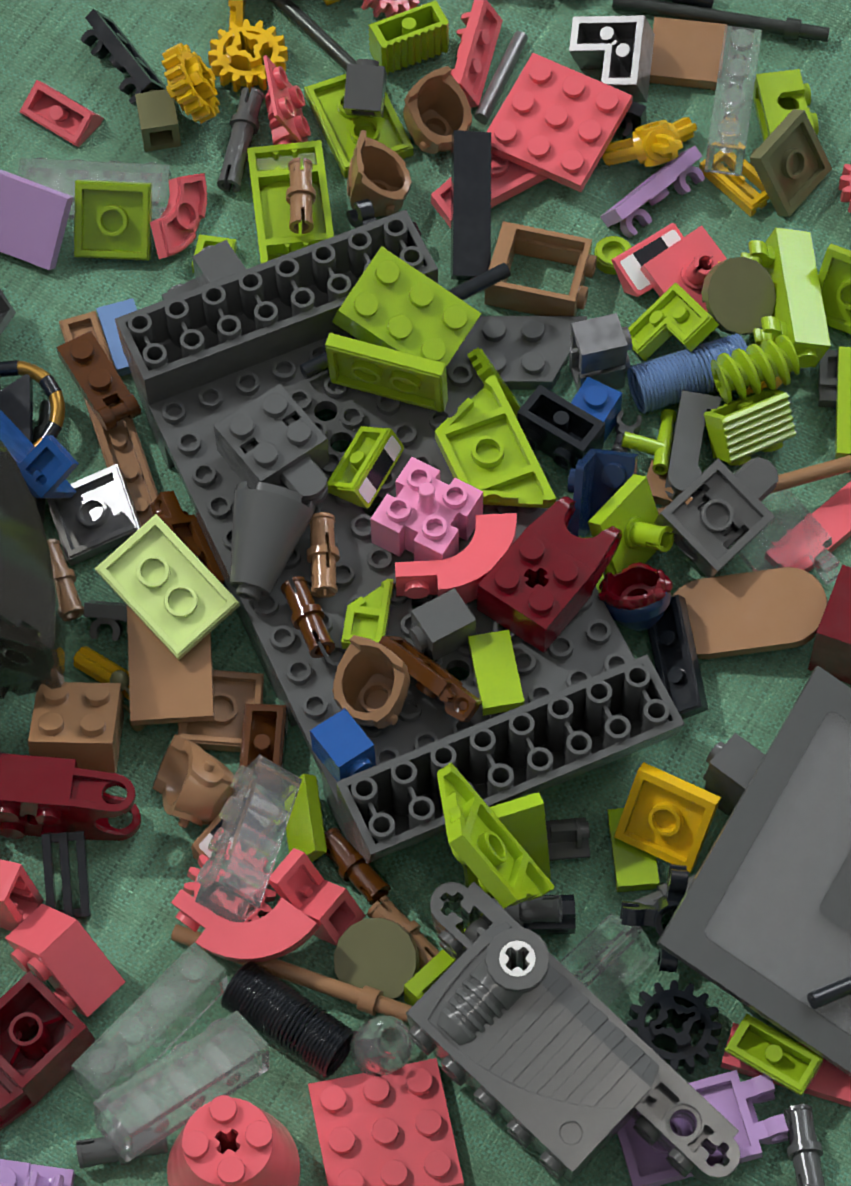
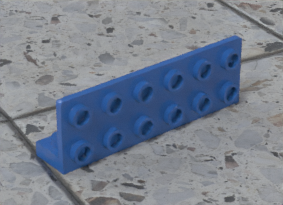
(41, 466)

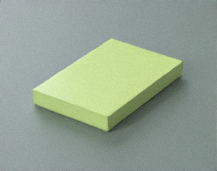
(167, 587)

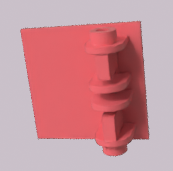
(284, 107)

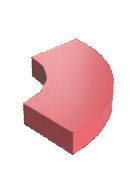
(181, 218)

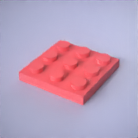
(557, 122)
(386, 1129)

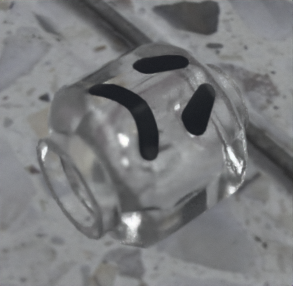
(381, 1046)

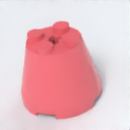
(233, 1146)

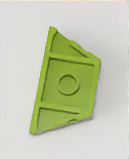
(491, 451)
(487, 845)

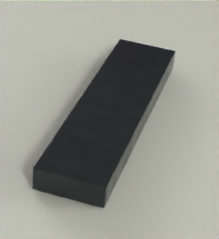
(470, 204)

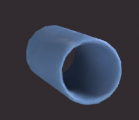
(662, 379)

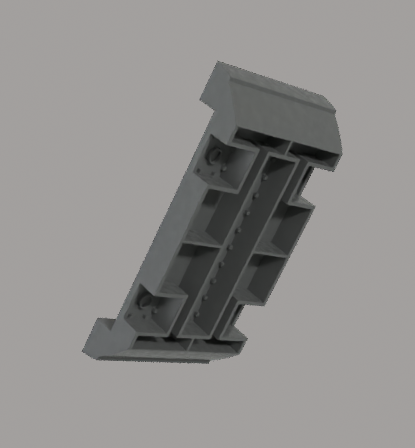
(244, 335)

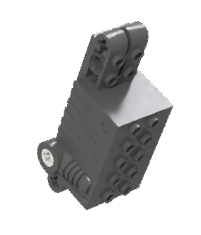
(551, 1050)

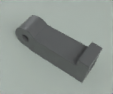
(687, 440)

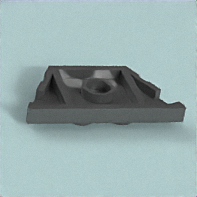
(524, 348)

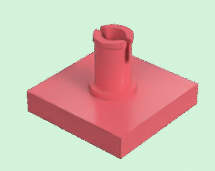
(685, 264)

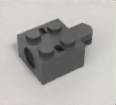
(275, 445)
(722, 512)

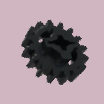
(688, 1018)

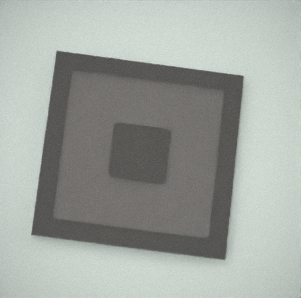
(776, 887)

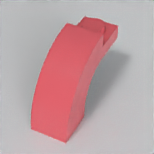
(465, 570)
(256, 941)

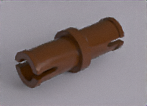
(307, 617)
(354, 867)

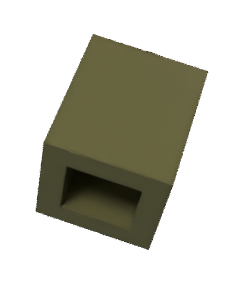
(158, 120)

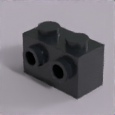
(559, 428)

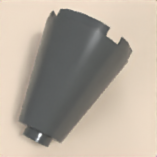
(264, 536)

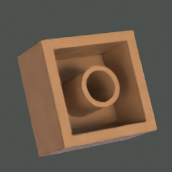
(79, 724)

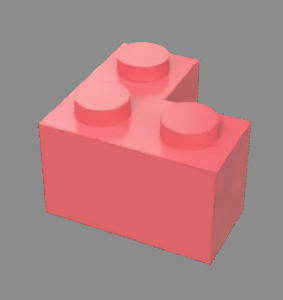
(67, 957)

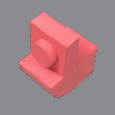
(319, 899)

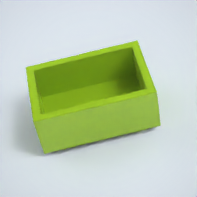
(405, 311)

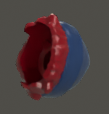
(636, 596)

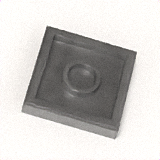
(95, 516)

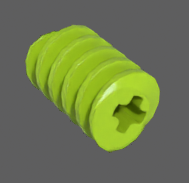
(755, 366)

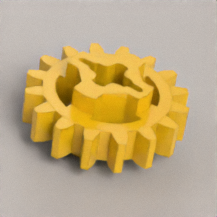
(240, 53)
(190, 83)

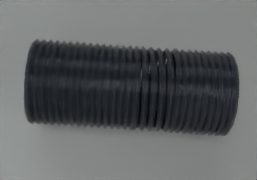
(277, 1013)

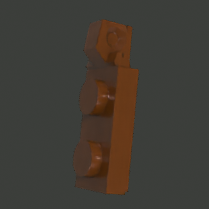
(186, 529)
(434, 680)

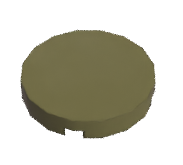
(738, 295)
(377, 955)

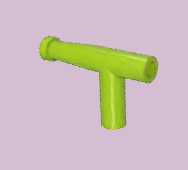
(659, 448)

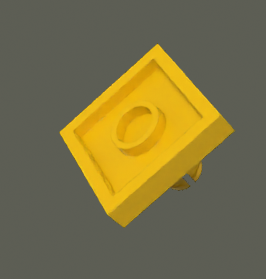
(667, 816)

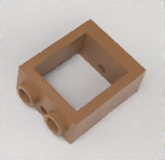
(548, 246)

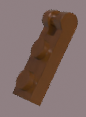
(98, 380)

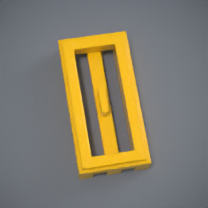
(738, 189)

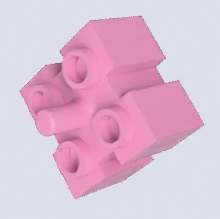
(426, 514)

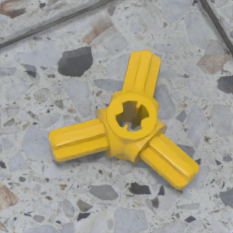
(651, 143)

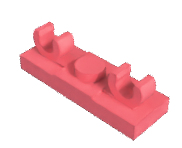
(476, 49)

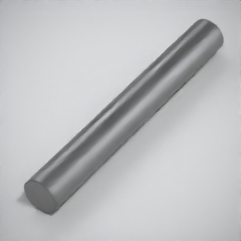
(501, 77)

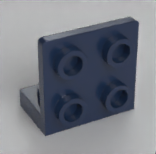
(595, 482)

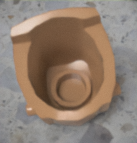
(435, 110)
(377, 175)
(371, 683)
(192, 783)

